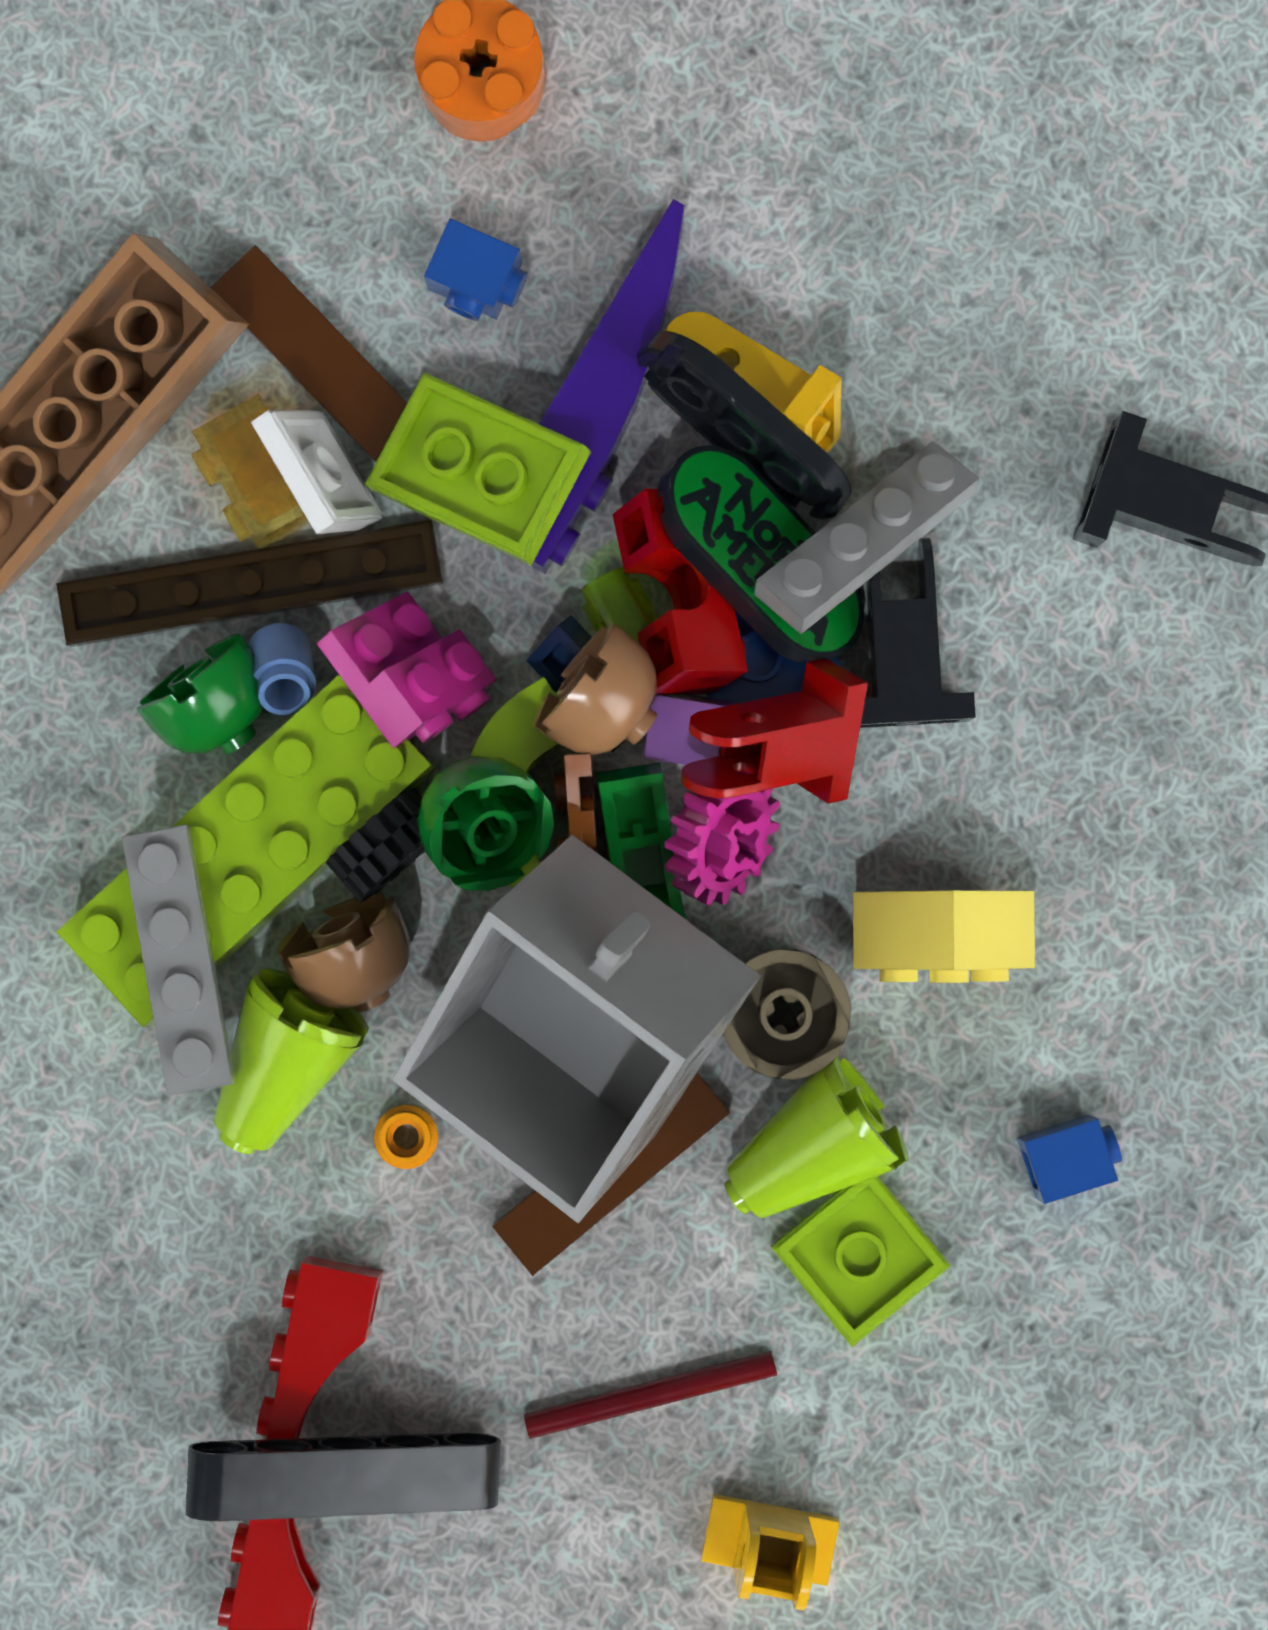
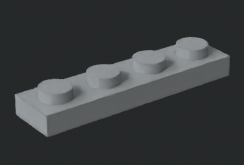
(866, 537)
(178, 960)

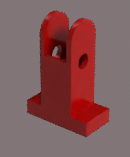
(783, 739)

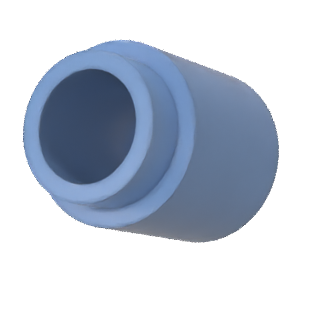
(283, 667)

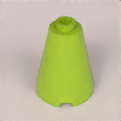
(281, 1060)
(816, 1144)

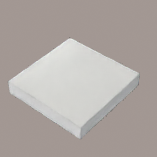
(317, 470)

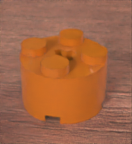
(506, 92)

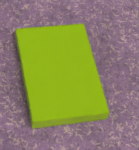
(478, 468)

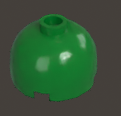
(207, 702)
(484, 822)

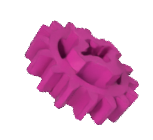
(720, 843)

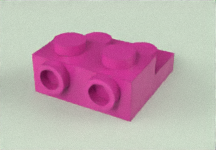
(407, 671)

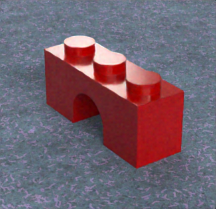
(699, 640)

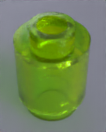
(618, 600)

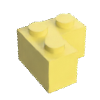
(944, 934)

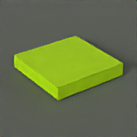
(860, 1257)

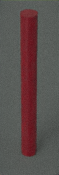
(650, 1394)

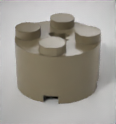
(819, 1024)

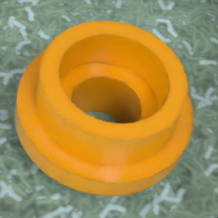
(406, 1157)

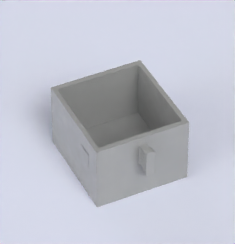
(573, 1026)

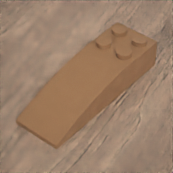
(102, 391)

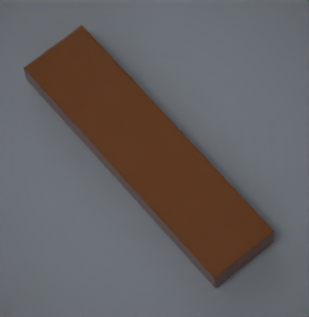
(312, 350)
(541, 1231)

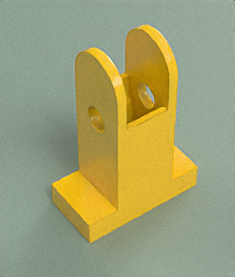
(804, 398)
(770, 1547)

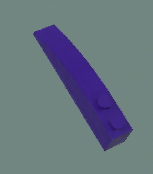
(608, 383)

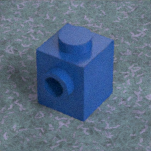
(475, 272)

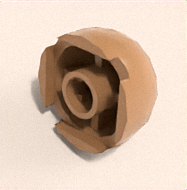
(602, 695)
(351, 955)

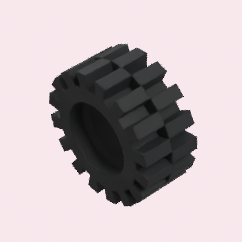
(380, 847)

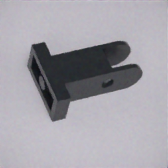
(1162, 497)
(908, 657)

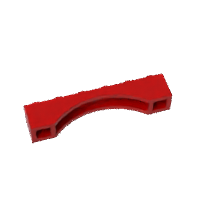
(328, 1321)

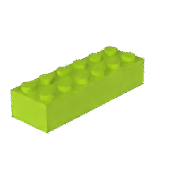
(260, 835)

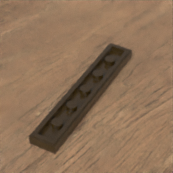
(249, 583)

